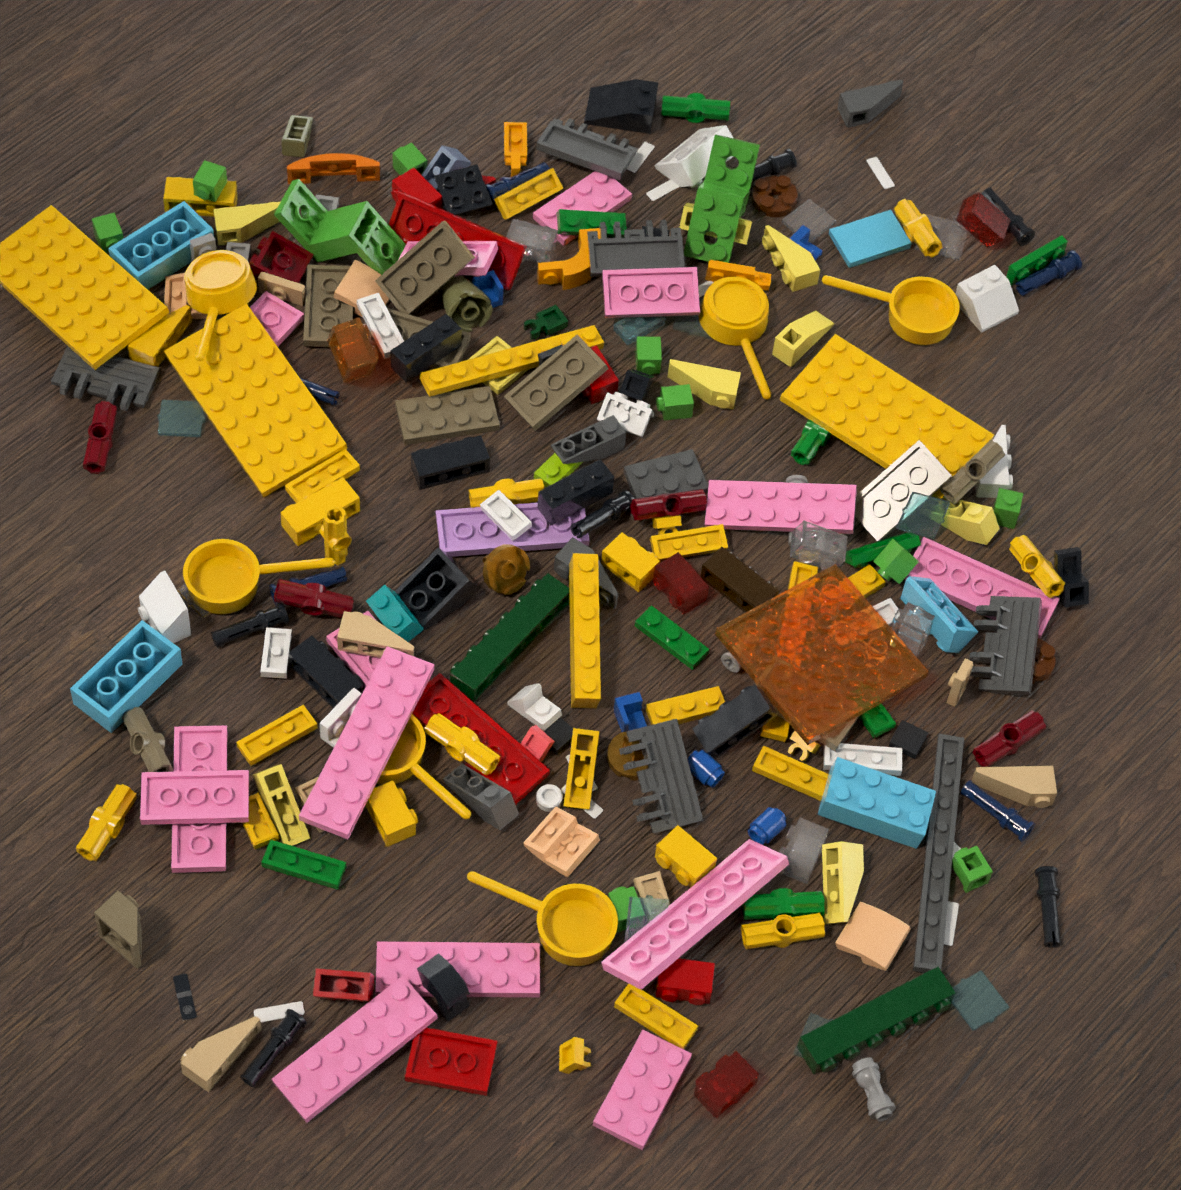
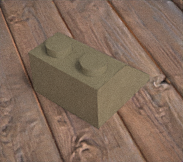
(121, 927)

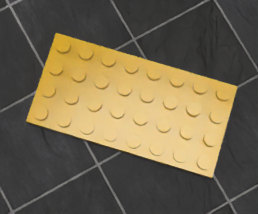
(76, 287)
(256, 401)
(880, 409)

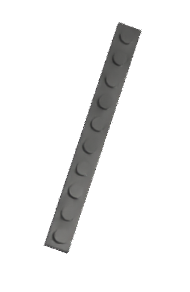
(938, 854)

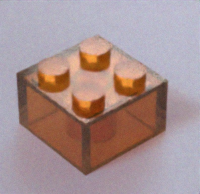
(352, 349)

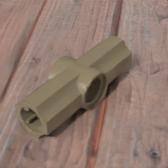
(981, 462)
(146, 741)

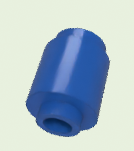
(705, 768)
(767, 825)

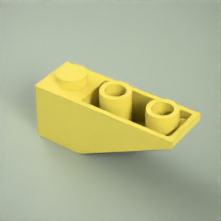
(243, 222)
(795, 262)
(800, 337)
(971, 521)

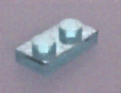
(633, 327)

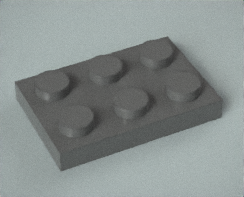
(665, 475)

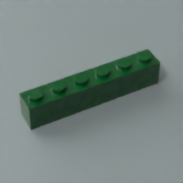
(510, 637)
(876, 1020)

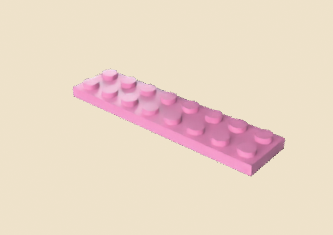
(366, 743)
(695, 914)

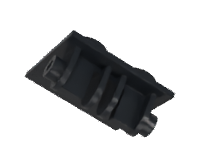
(463, 190)

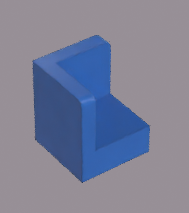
(801, 237)
(491, 287)
(628, 712)

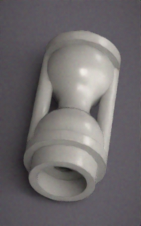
(868, 1077)

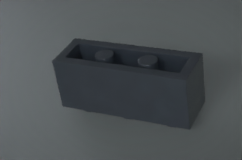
(426, 348)
(450, 462)
(575, 492)
(323, 671)
(734, 721)

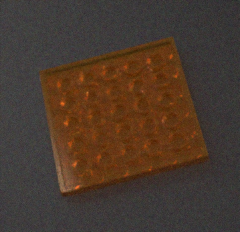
(821, 653)

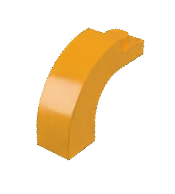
(569, 272)

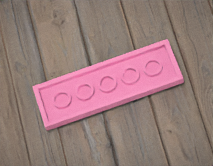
(780, 505)
(973, 582)
(199, 845)
(484, 967)
(354, 1049)

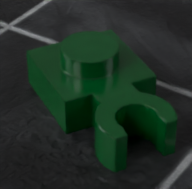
(548, 320)

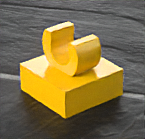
(666, 523)
(813, 747)
(572, 1055)

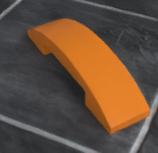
(334, 164)

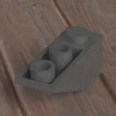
(865, 104)
(592, 442)
(607, 592)
(483, 796)

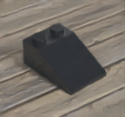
(623, 105)
(436, 589)

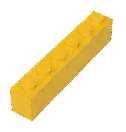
(584, 631)

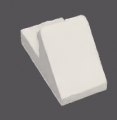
(535, 707)

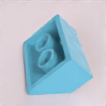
(949, 625)

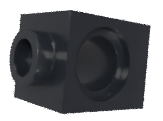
(636, 384)

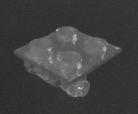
(950, 234)

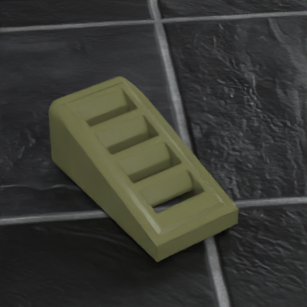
(296, 138)

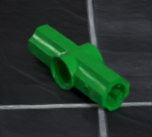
(695, 107)
(811, 440)
(783, 902)

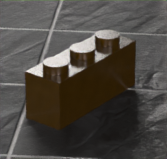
(736, 580)

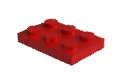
(451, 1061)

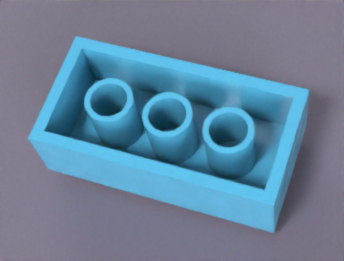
(160, 245)
(126, 676)
(877, 802)

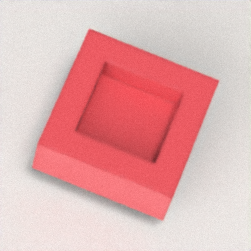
(537, 742)

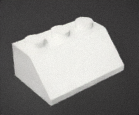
(690, 160)

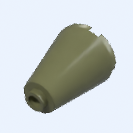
(465, 303)

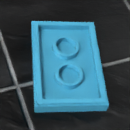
(869, 238)

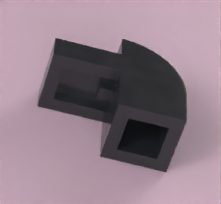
(1069, 567)
(445, 985)

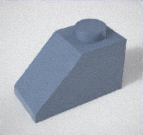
(444, 161)

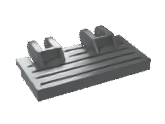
(586, 148)
(634, 249)
(108, 381)
(1011, 648)
(665, 775)

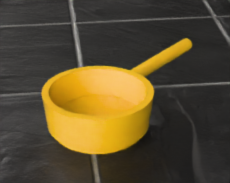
(216, 286)
(919, 307)
(736, 315)
(226, 573)
(406, 761)
(572, 921)

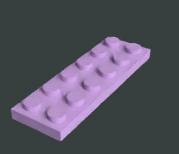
(474, 533)

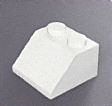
(987, 298)
(165, 609)

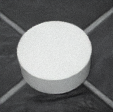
(549, 797)

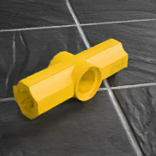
(918, 228)
(516, 492)
(335, 534)
(1037, 566)
(462, 744)
(106, 822)
(766, 932)

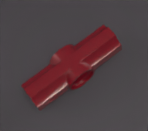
(98, 448)
(656, 505)
(312, 598)
(1019, 731)

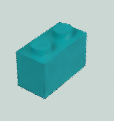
(394, 613)

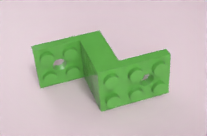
(721, 199)
(340, 230)

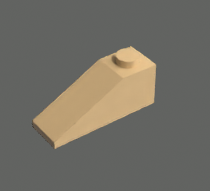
(368, 637)
(1021, 784)
(216, 1054)

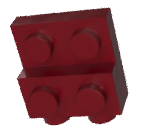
(280, 258)

